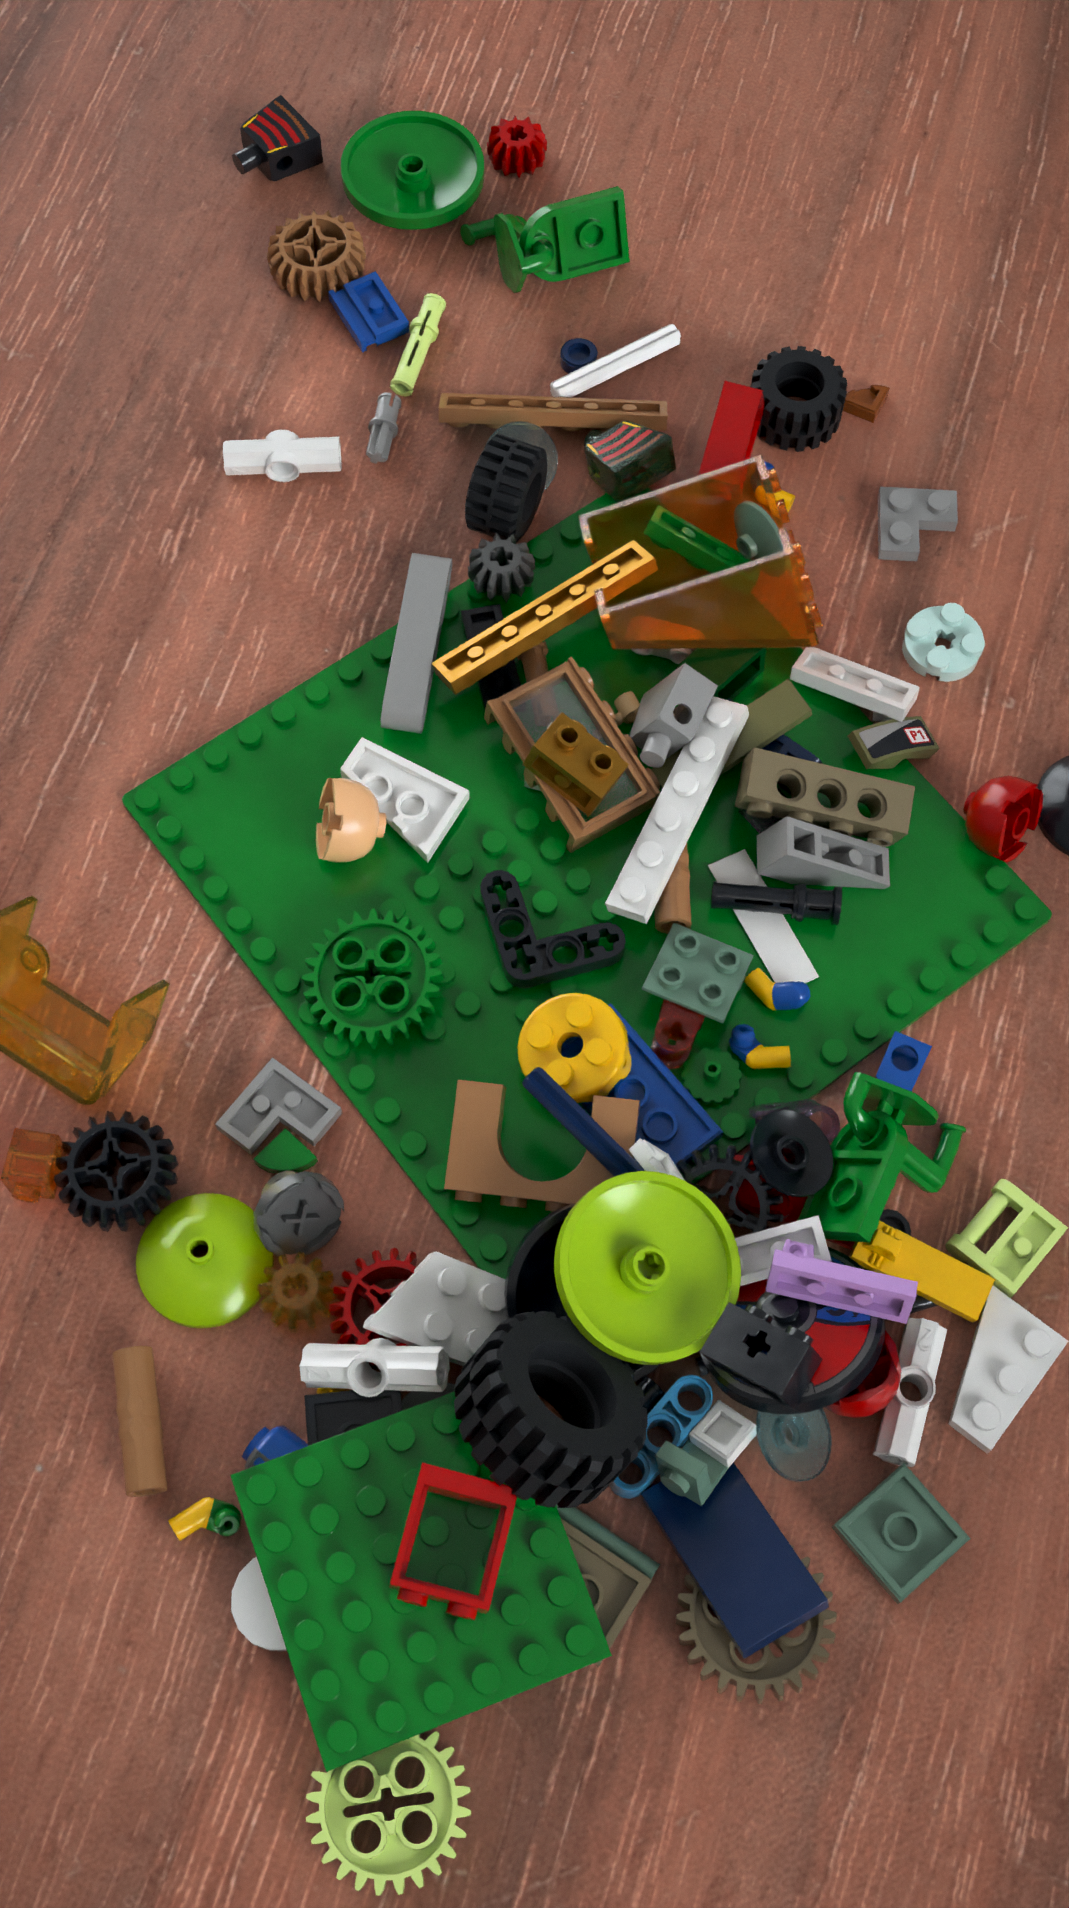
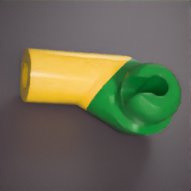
(207, 1514)

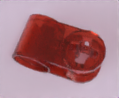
(678, 1025)

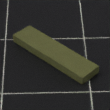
(767, 720)

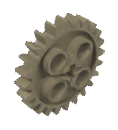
(770, 1672)

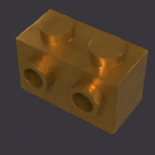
(575, 763)

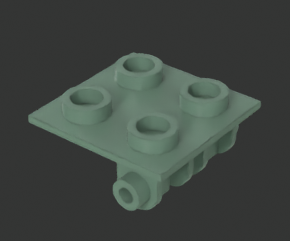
(698, 972)

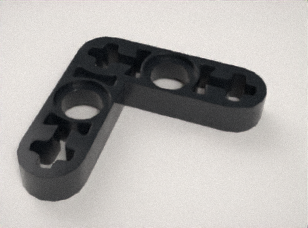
(539, 952)

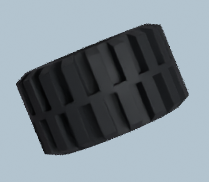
(803, 376)
(506, 487)

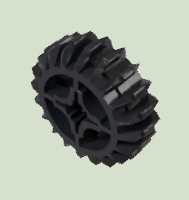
(741, 1171)
(80, 1173)

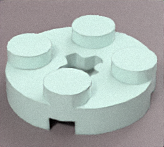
(947, 623)

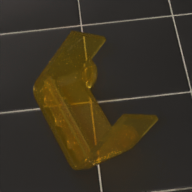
(56, 1032)

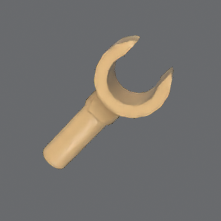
(627, 708)

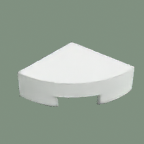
(654, 1159)

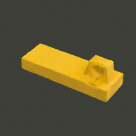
(938, 1275)

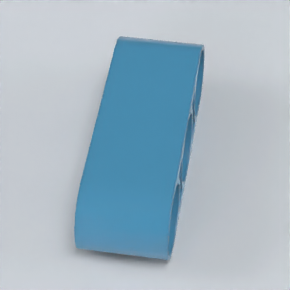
(676, 1420)

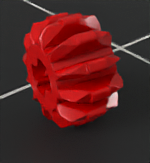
(516, 146)

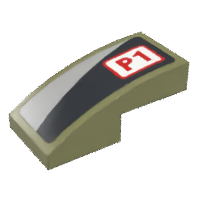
(891, 741)

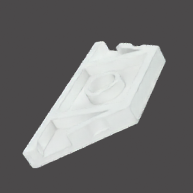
(443, 1307)

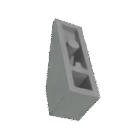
(818, 856)

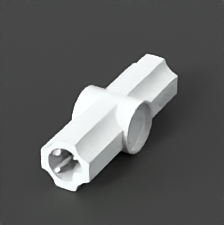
(282, 455)
(400, 1367)
(905, 1419)

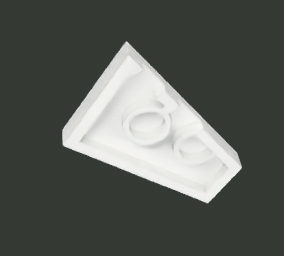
(413, 798)
(1003, 1369)

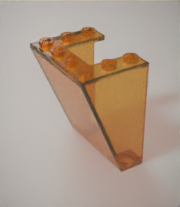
(688, 606)

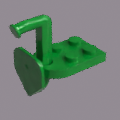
(558, 238)
(872, 1154)

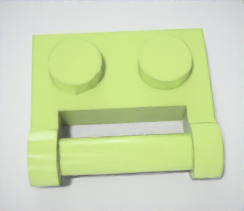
(1018, 1248)

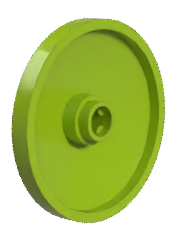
(646, 1267)

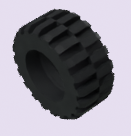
(525, 1441)

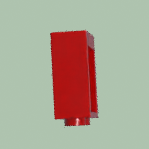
(733, 427)
(467, 1489)

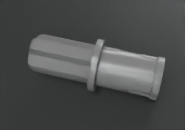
(383, 428)

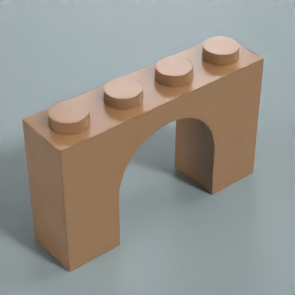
(479, 1164)

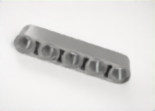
(416, 643)

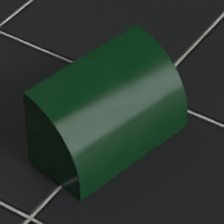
(728, 667)

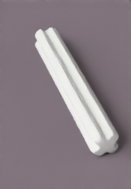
(616, 362)

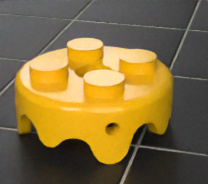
(605, 1048)

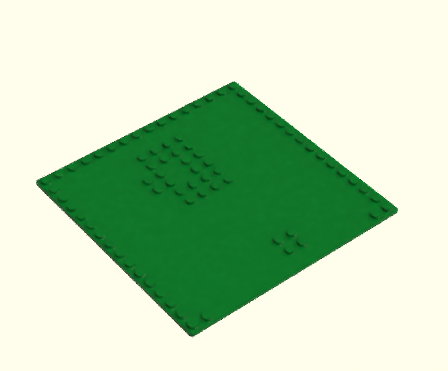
(243, 842)

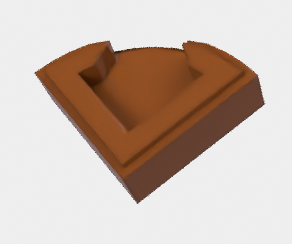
(866, 402)

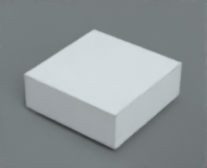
(723, 1433)

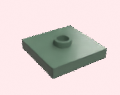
(900, 1533)

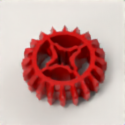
(364, 1286)

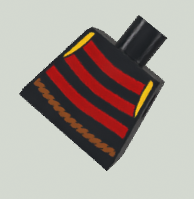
(278, 142)

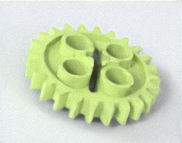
(395, 1855)

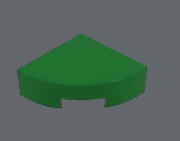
(285, 1154)

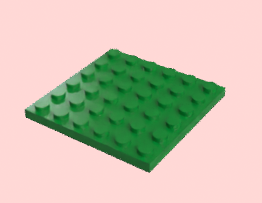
(386, 1668)

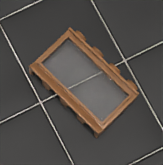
(530, 711)

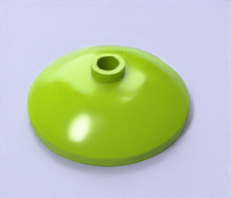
(207, 1288)

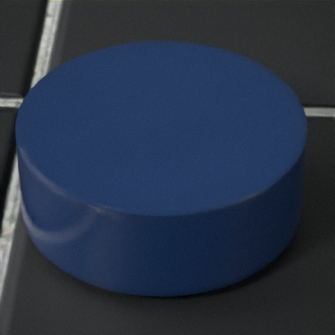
(577, 353)

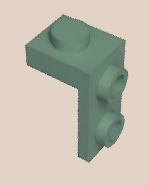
(689, 1471)

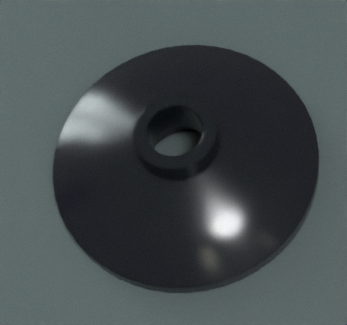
(803, 1146)

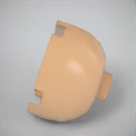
(348, 821)

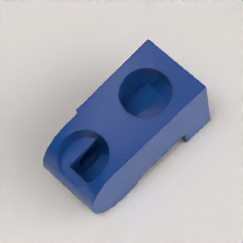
(903, 1061)

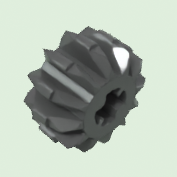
(501, 567)

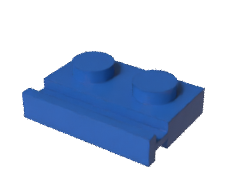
(369, 311)

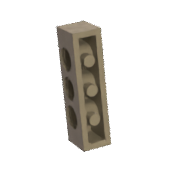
(887, 800)

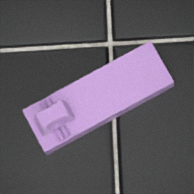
(803, 1277)

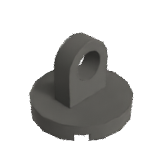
(297, 1213)

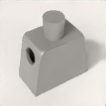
(663, 728)

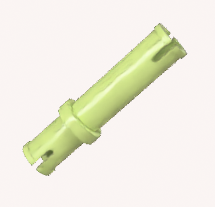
(426, 321)

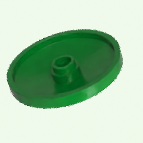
(412, 170)

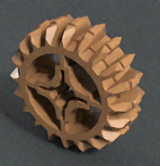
(294, 252)

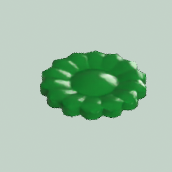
(711, 1075)

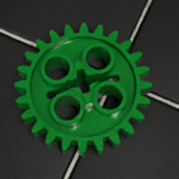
(375, 941)

